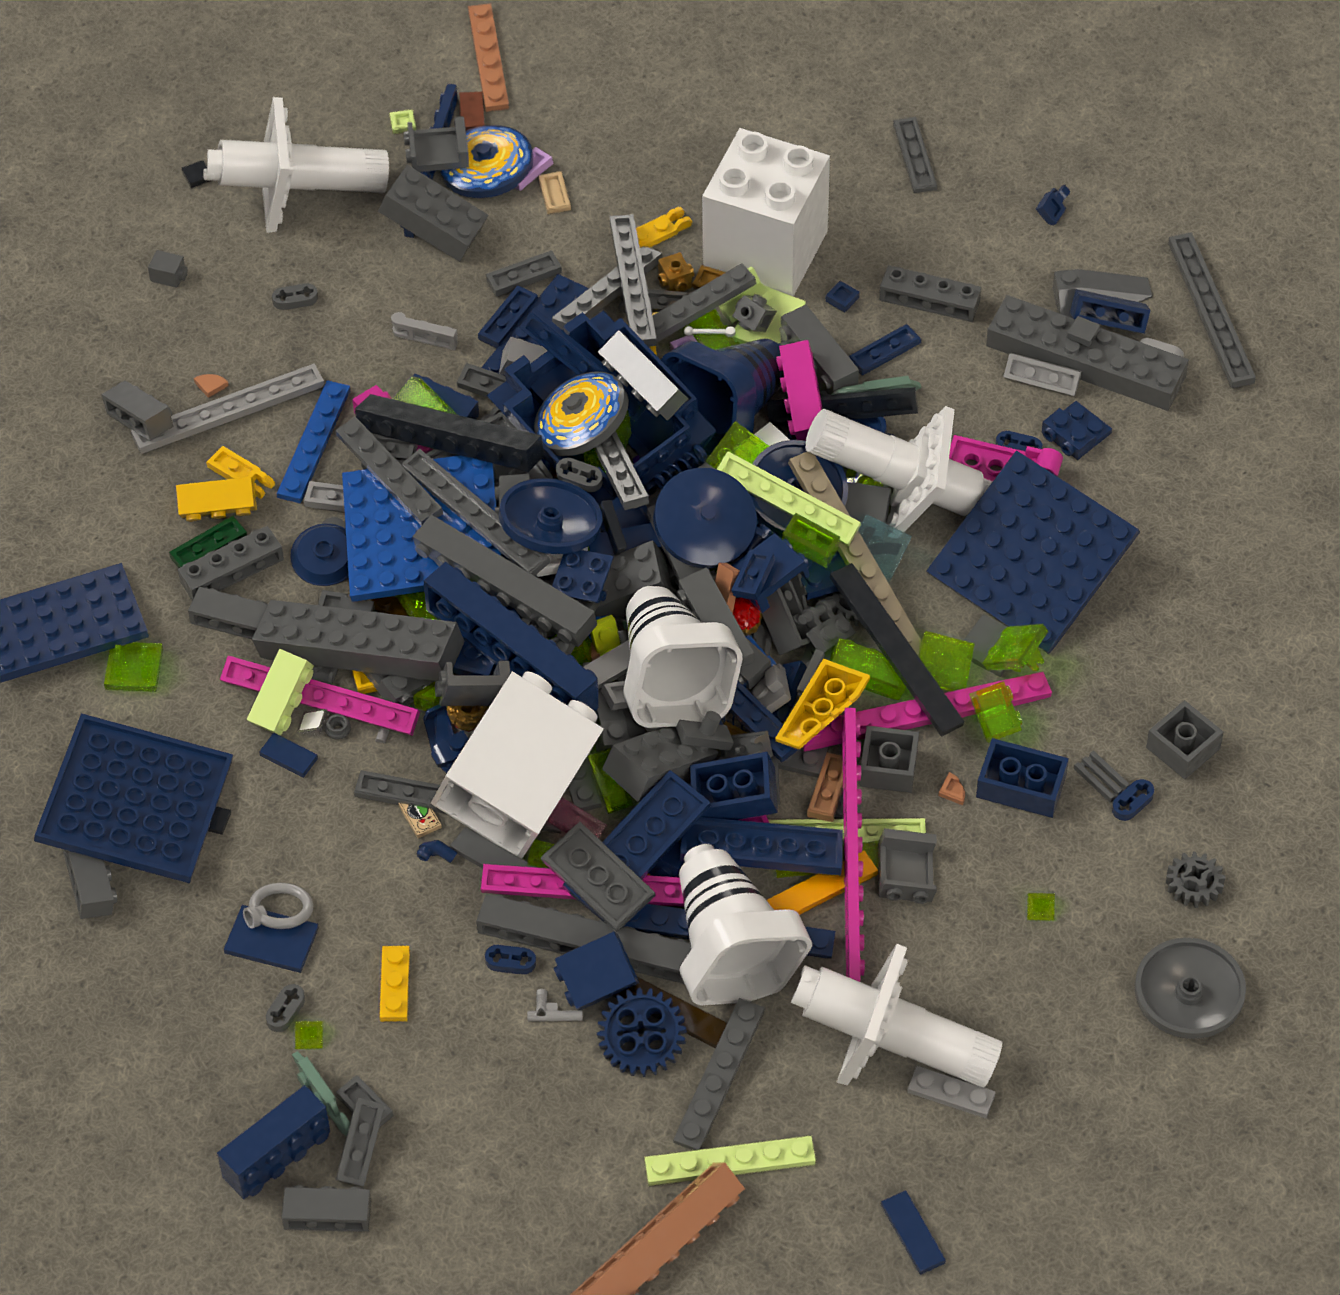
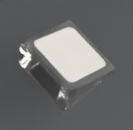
(313, 723)

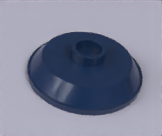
(321, 555)

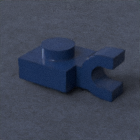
(1051, 205)

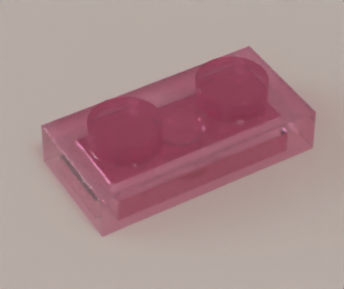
(567, 815)

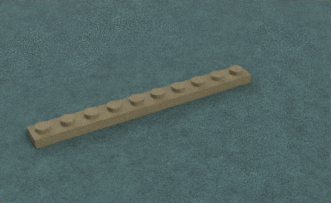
(816, 483)

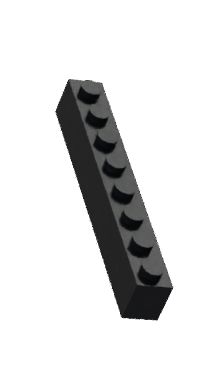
(450, 432)

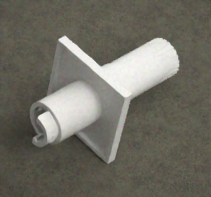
(282, 166)
(914, 469)
(883, 1020)

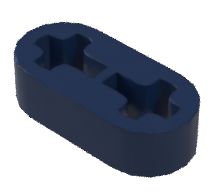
(1017, 440)
(1136, 804)
(510, 959)

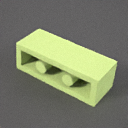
(281, 692)

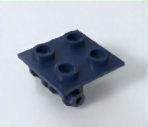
(583, 575)

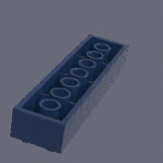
(505, 637)

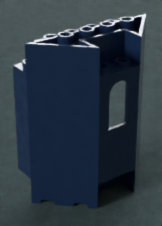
(652, 437)

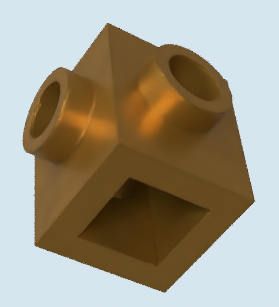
(675, 273)

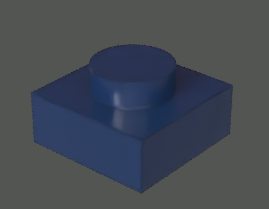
(842, 296)

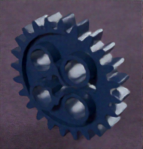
(642, 1056)

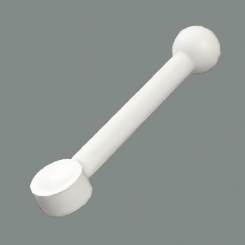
(729, 331)

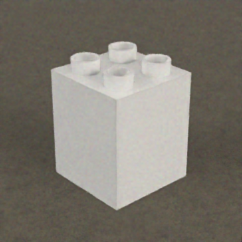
(766, 209)
(518, 763)

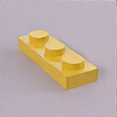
(394, 983)

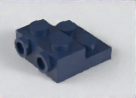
(1075, 430)

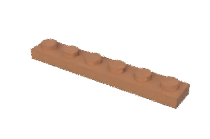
(488, 57)

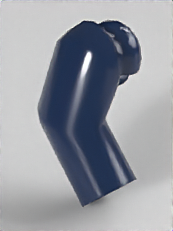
(435, 848)

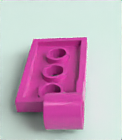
(991, 454)

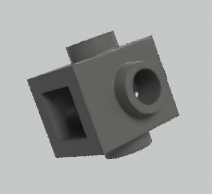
(754, 313)

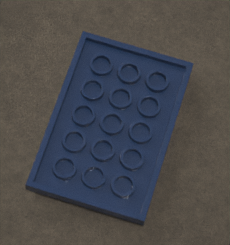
(68, 621)

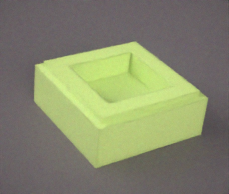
(400, 119)

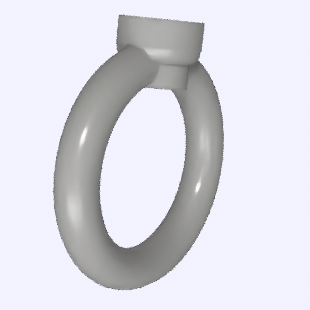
(257, 915)

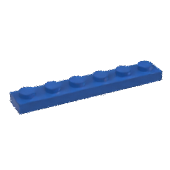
(313, 441)

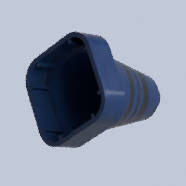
(728, 381)

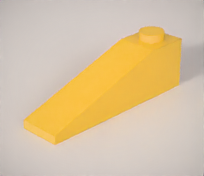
(823, 700)

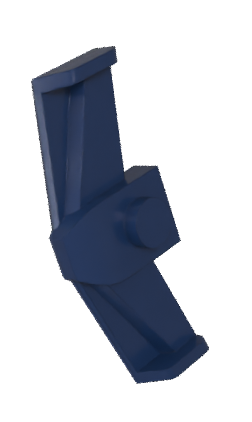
(443, 742)

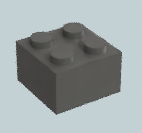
(1184, 739)
(889, 759)

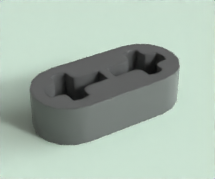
(295, 296)
(579, 474)
(290, 1010)

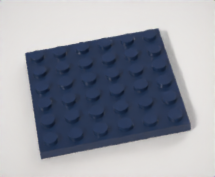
(1033, 550)
(134, 798)

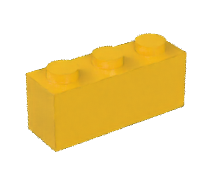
(216, 498)

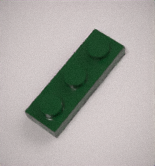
(208, 541)

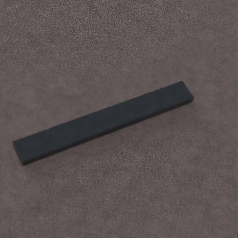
(897, 649)

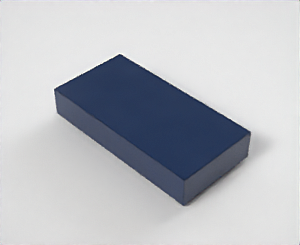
(288, 755)

